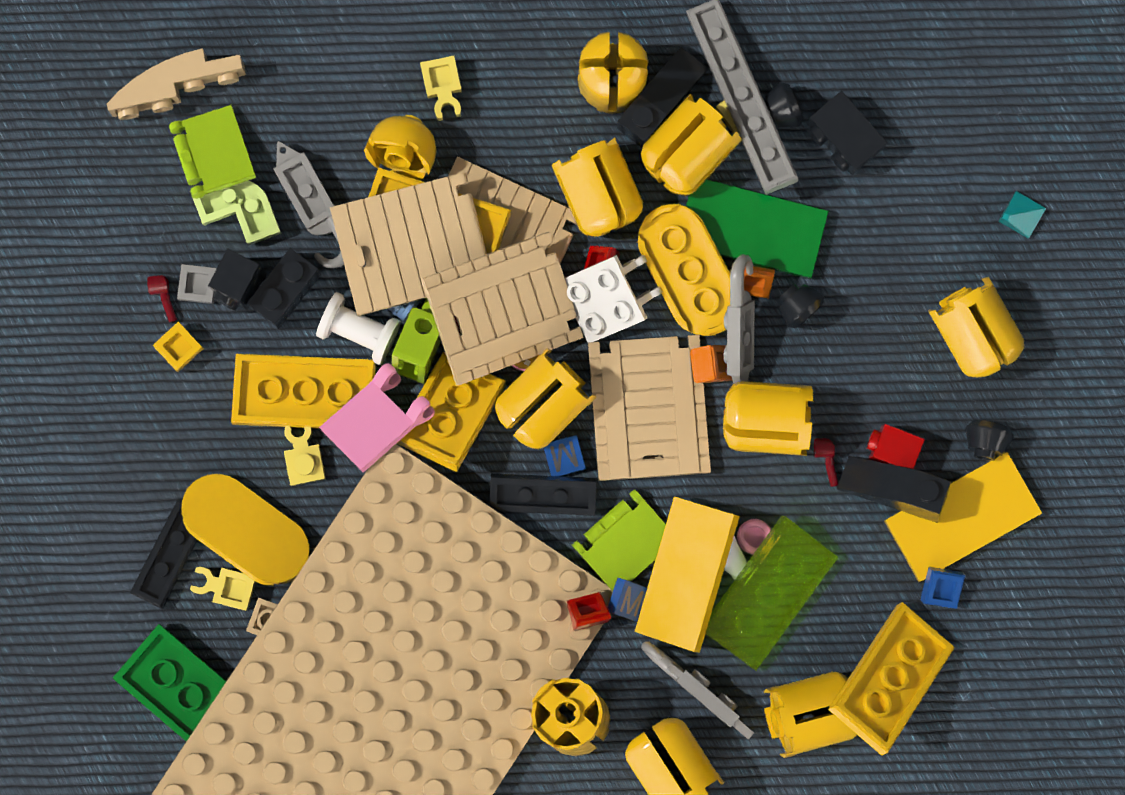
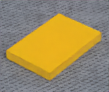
(457, 416)

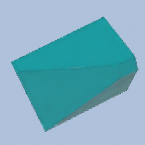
(1022, 214)

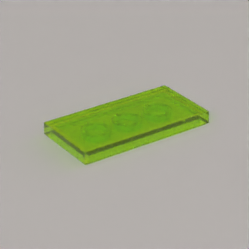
(769, 592)

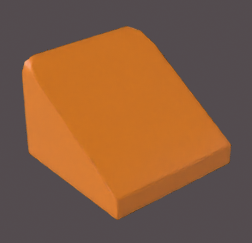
(709, 364)

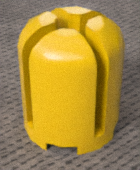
(630, 64)
(688, 147)
(599, 188)
(978, 330)
(554, 413)
(768, 418)
(804, 697)
(588, 708)
(685, 753)

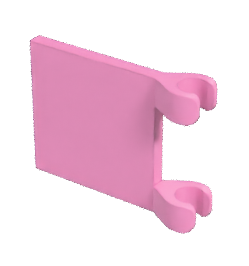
(373, 422)

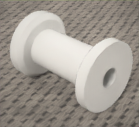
(358, 328)

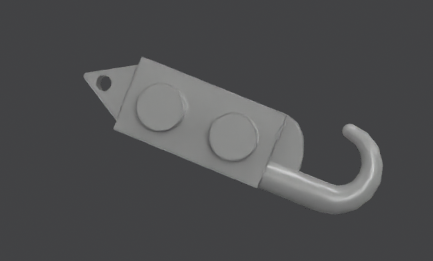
(307, 197)
(739, 323)
(697, 686)

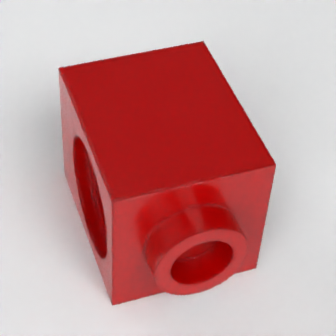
(894, 446)

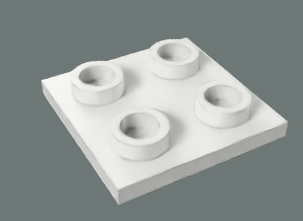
(605, 298)

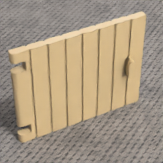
(530, 211)
(405, 239)
(505, 307)
(648, 409)

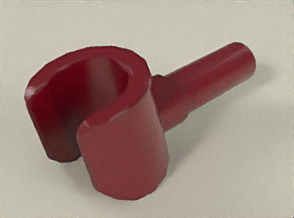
(160, 285)
(825, 449)

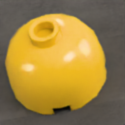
(403, 146)

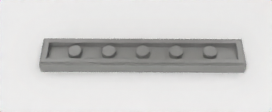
(742, 96)

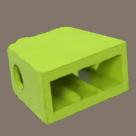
(414, 350)

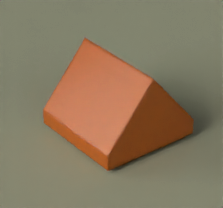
(760, 282)

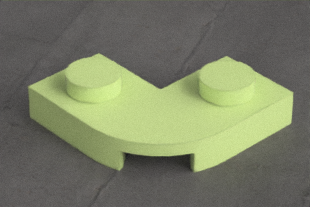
(249, 205)

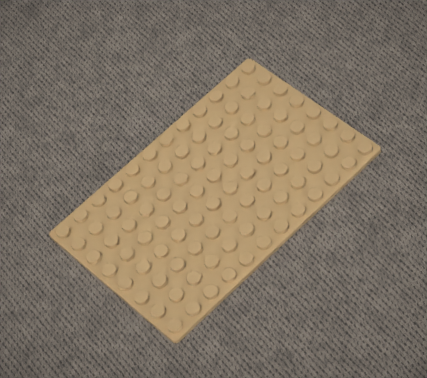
(395, 653)

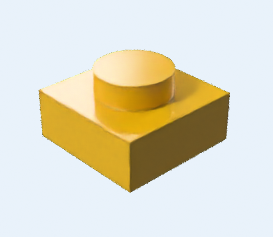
(178, 346)

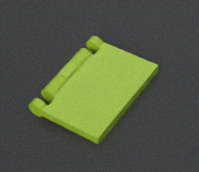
(212, 151)
(623, 541)

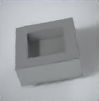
(194, 284)

